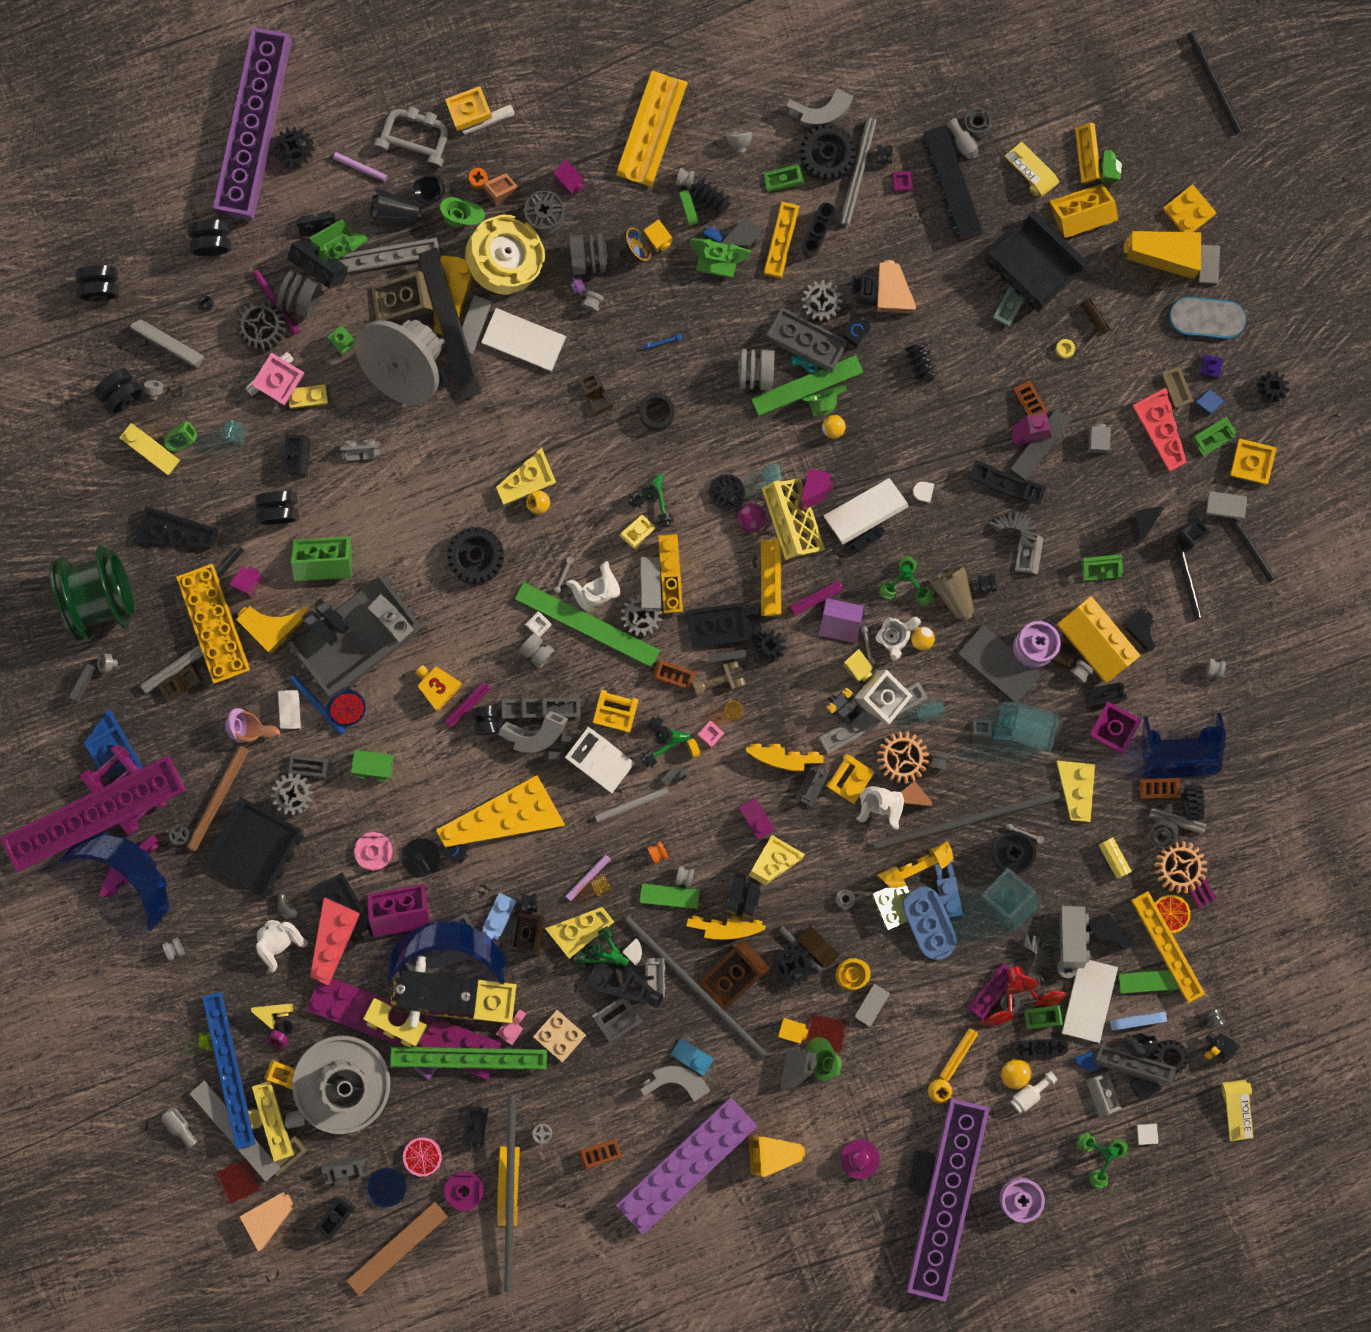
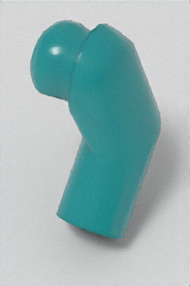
(808, 366)

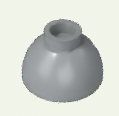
(739, 140)

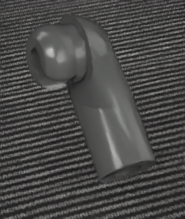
(676, 774)
(283, 909)

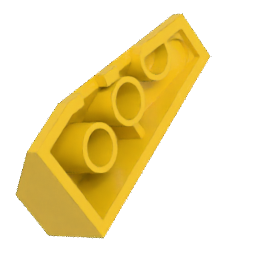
(459, 282)

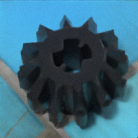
(1278, 392)
(776, 642)

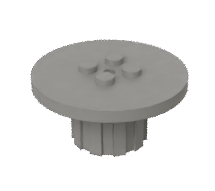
(400, 359)
(327, 1067)

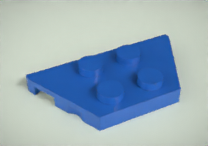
(103, 738)

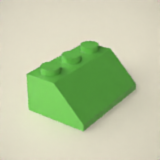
(322, 558)

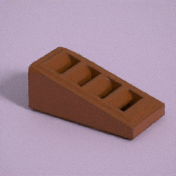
(1027, 410)
(657, 669)
(1176, 783)
(583, 1160)

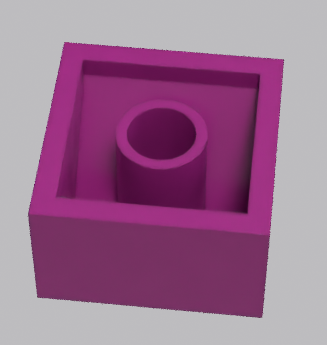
(1115, 728)

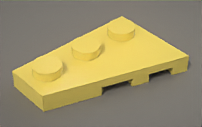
(530, 477)

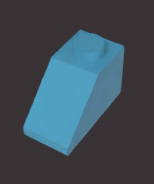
(692, 1056)

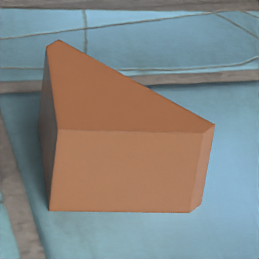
(499, 188)
(915, 796)

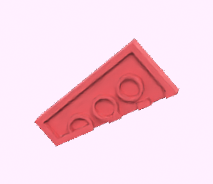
(1159, 424)
(333, 935)

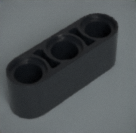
(818, 221)

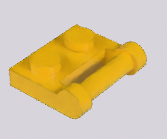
(614, 717)
(856, 781)

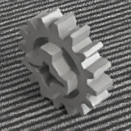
(814, 301)
(634, 625)
(288, 805)

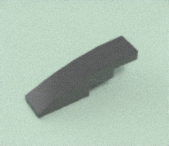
(539, 707)

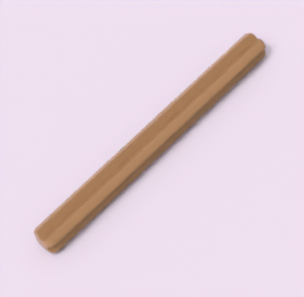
(217, 798)

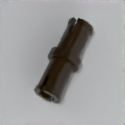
(1095, 316)

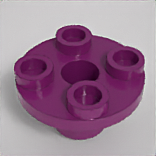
(860, 1159)

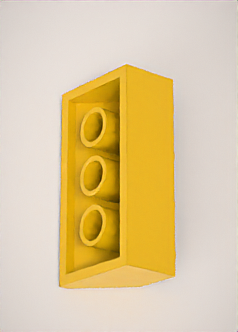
(1098, 640)

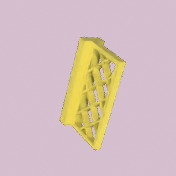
(784, 521)

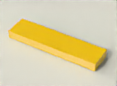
(781, 240)

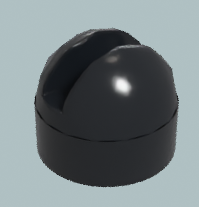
(206, 306)
(289, 1025)

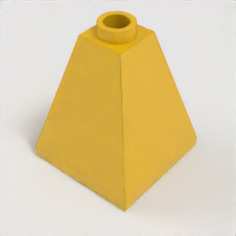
(772, 1155)

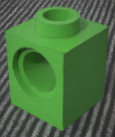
(341, 340)

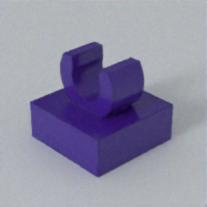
(1211, 366)

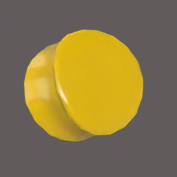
(852, 974)

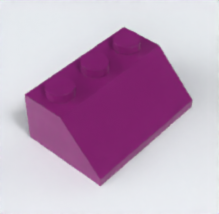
(398, 910)

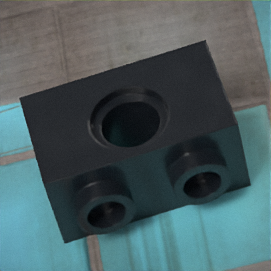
(335, 1217)

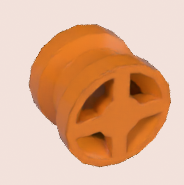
(477, 182)
(658, 852)

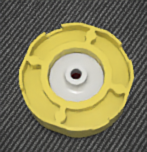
(504, 254)

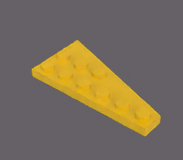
(512, 813)

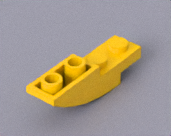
(670, 573)
(775, 757)
(734, 927)

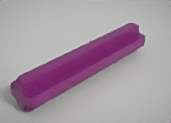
(816, 598)
(467, 704)

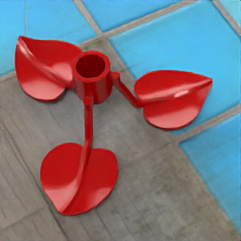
(1018, 984)

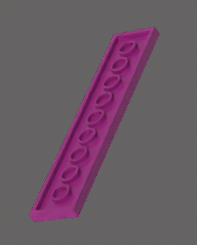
(93, 814)
(350, 1004)

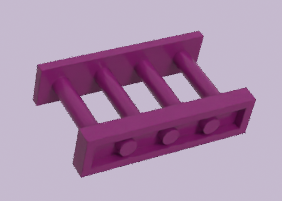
(93, 781)

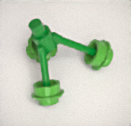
(907, 567)
(1115, 1150)

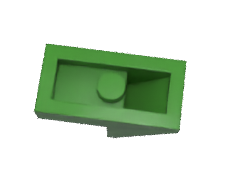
(1043, 1017)

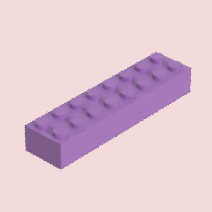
(686, 1165)

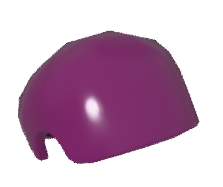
(751, 517)

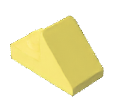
(637, 531)
(266, 1013)

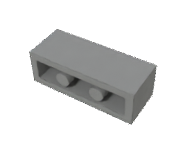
(1073, 937)

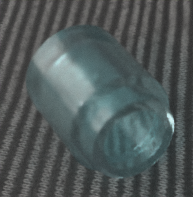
(772, 473)
(930, 710)

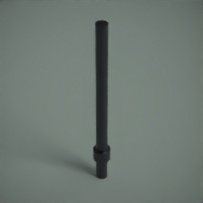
(1198, 50)

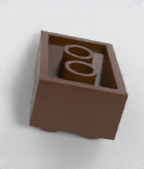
(734, 975)

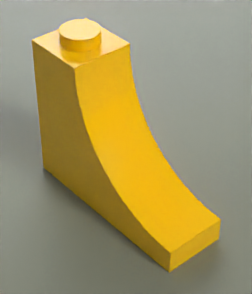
(270, 630)

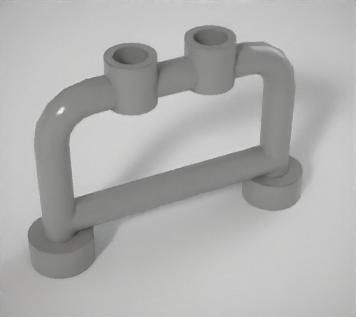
(412, 115)

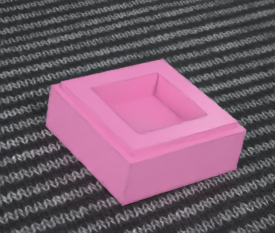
(710, 734)

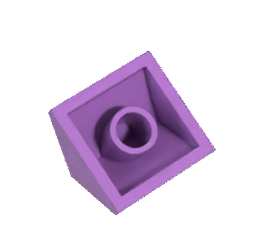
(841, 620)

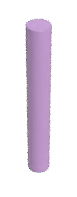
(360, 167)
(589, 876)

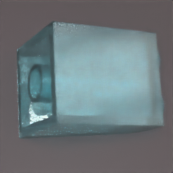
(1026, 726)
(1011, 900)

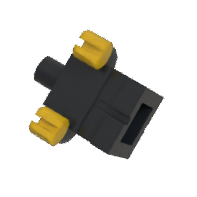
(844, 707)
(1222, 1047)

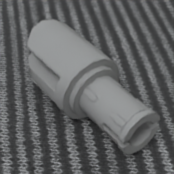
(963, 140)
(178, 1126)

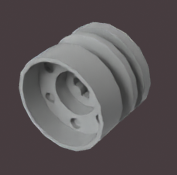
(756, 369)

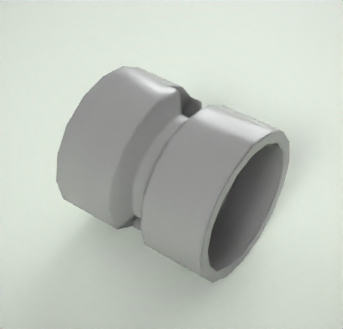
(536, 650)

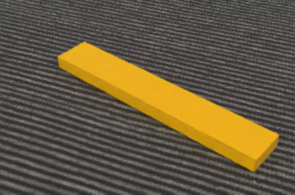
(1167, 947)

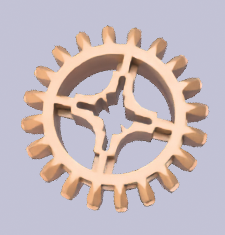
(894, 772)
(1176, 859)

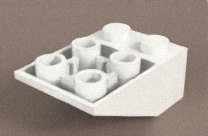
(600, 760)

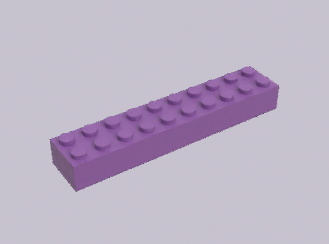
(252, 124)
(947, 1200)

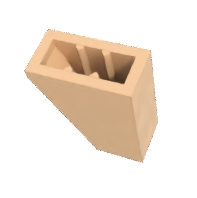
(893, 291)
(266, 1219)

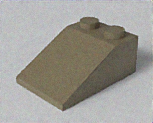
(402, 298)

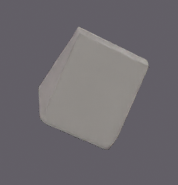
(294, 1119)

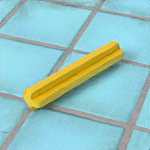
(958, 1054)

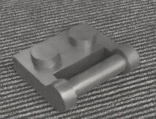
(619, 1024)

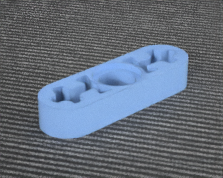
(1138, 1020)

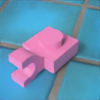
(510, 1032)

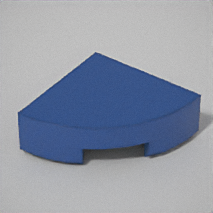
(1086, 1061)

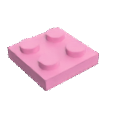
(278, 379)

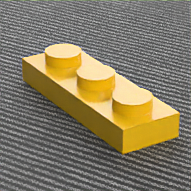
(1088, 153)

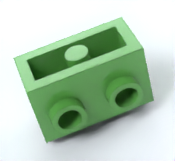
(372, 764)

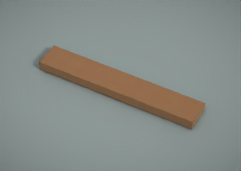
(397, 1248)

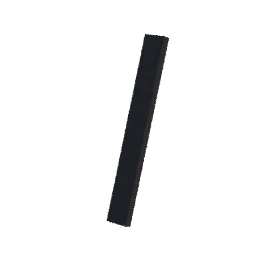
(449, 323)

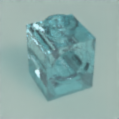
(234, 432)

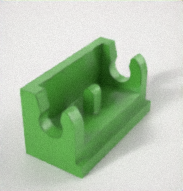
(1214, 436)
(1102, 567)

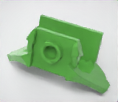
(337, 240)
(718, 257)

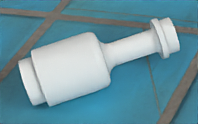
(1030, 1094)

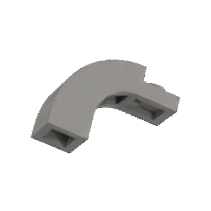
(829, 114)
(535, 740)
(677, 1074)

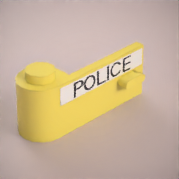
(1033, 169)
(1238, 1109)

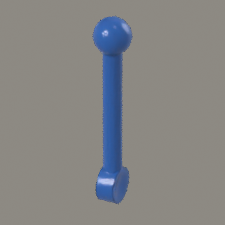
(678, 337)

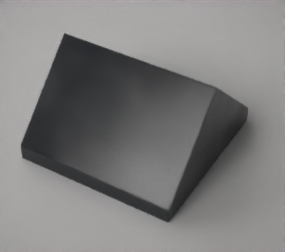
(1142, 522)

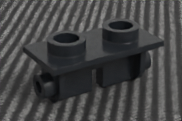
(309, 225)
(859, 543)

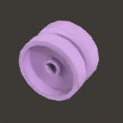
(1036, 644)
(1033, 1202)

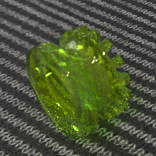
(203, 1041)

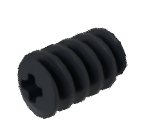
(711, 197)
(921, 363)

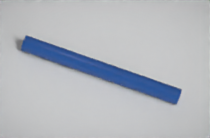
(316, 703)

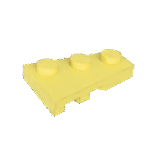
(1077, 785)
(774, 860)
(579, 931)

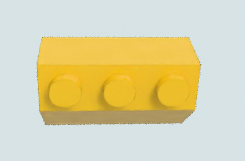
(1084, 210)

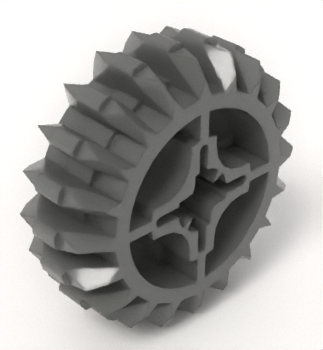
(253, 324)

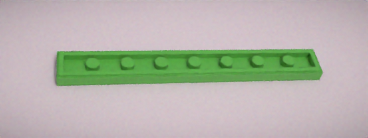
(587, 624)
(468, 1058)

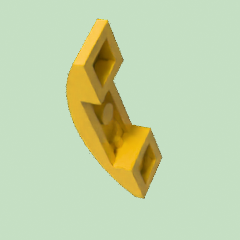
(501, 1206)

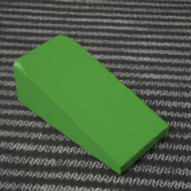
(784, 178)

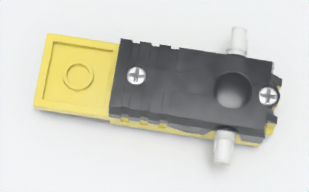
(451, 996)

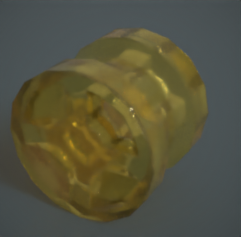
(735, 708)
(600, 885)

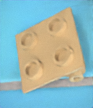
(559, 1036)

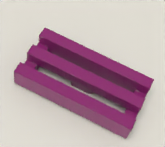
(1205, 901)

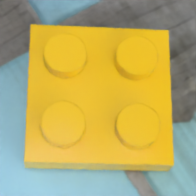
(468, 108)
(1189, 210)
(1253, 461)

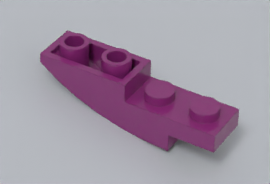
(115, 879)

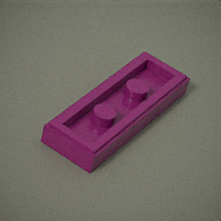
(990, 992)

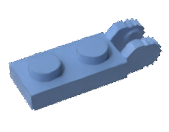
(948, 891)

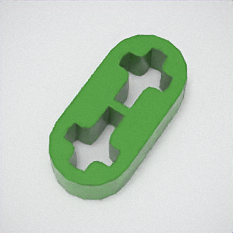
(688, 207)

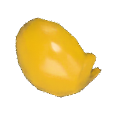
(1016, 1074)

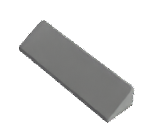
(167, 343)

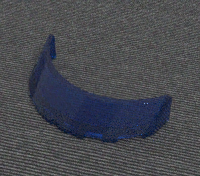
(133, 864)
(448, 936)

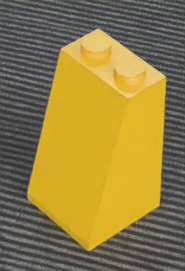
(1166, 251)

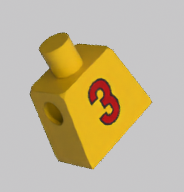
(437, 686)

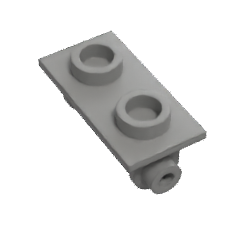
(353, 449)
(655, 968)

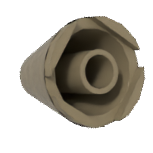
(955, 592)

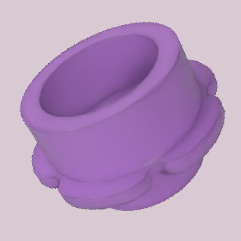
(578, 286)

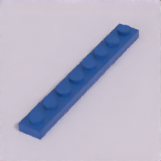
(228, 1070)

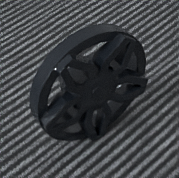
(727, 492)

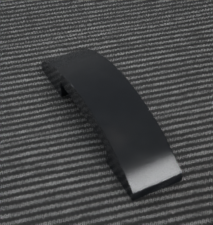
(1007, 483)

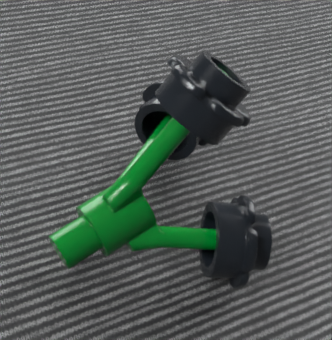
(651, 494)
(662, 736)

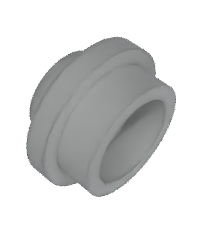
(840, 903)

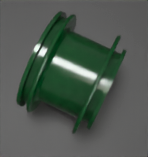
(92, 593)

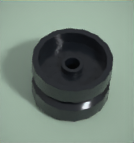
(209, 237)
(97, 283)
(118, 391)
(277, 507)
(328, 619)
(1024, 850)
(743, 895)

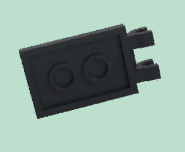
(722, 624)
(341, 892)

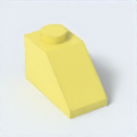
(858, 666)

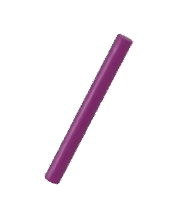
(272, 297)

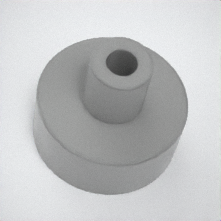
(153, 388)
(106, 663)

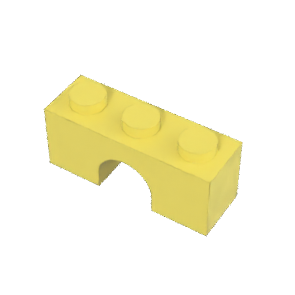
(378, 1016)

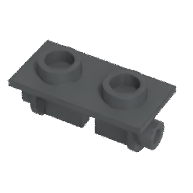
(812, 785)

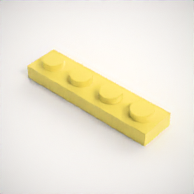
(272, 1121)

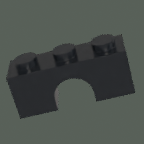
(326, 271)

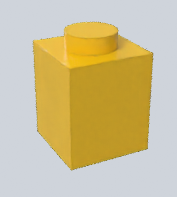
(658, 236)
(793, 1031)

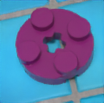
(472, 1183)

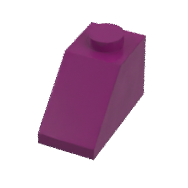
(568, 178)
(1031, 429)
(815, 488)
(247, 581)
(756, 819)

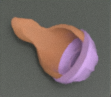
(246, 727)

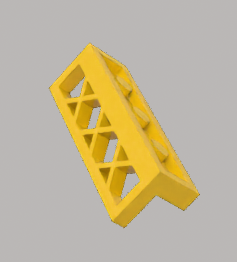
(770, 578)

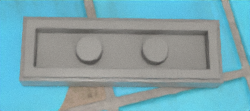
(475, 321)
(650, 584)

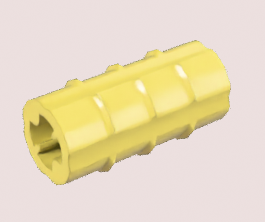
(1114, 858)

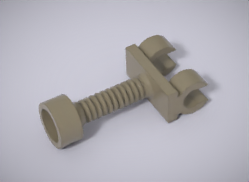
(700, 687)

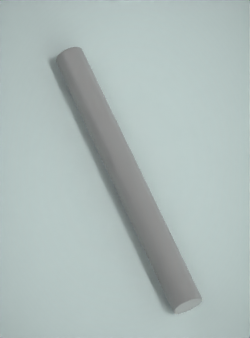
(632, 804)

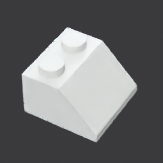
(883, 696)

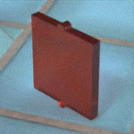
(829, 1029)
(238, 1180)

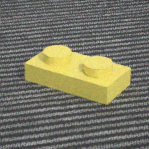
(308, 397)

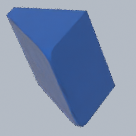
(714, 235)
(1209, 402)

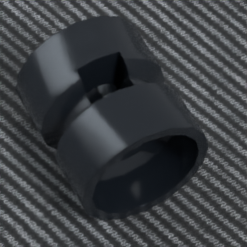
(485, 720)

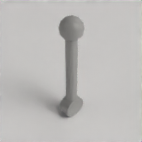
(557, 589)
(864, 630)
(1009, 827)

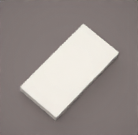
(523, 339)
(866, 511)
(1089, 1001)

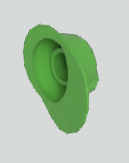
(461, 213)
(825, 401)
(828, 1061)

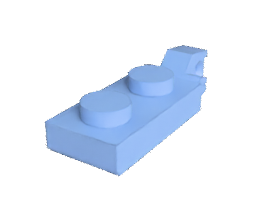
(498, 916)

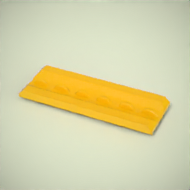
(651, 128)
(213, 623)

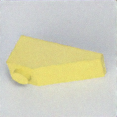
(149, 449)

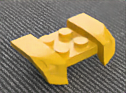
(939, 854)

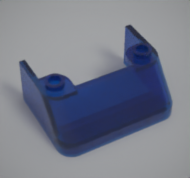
(1183, 756)

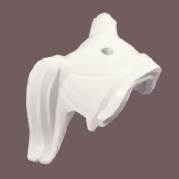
(597, 591)
(900, 633)
(881, 802)
(274, 939)

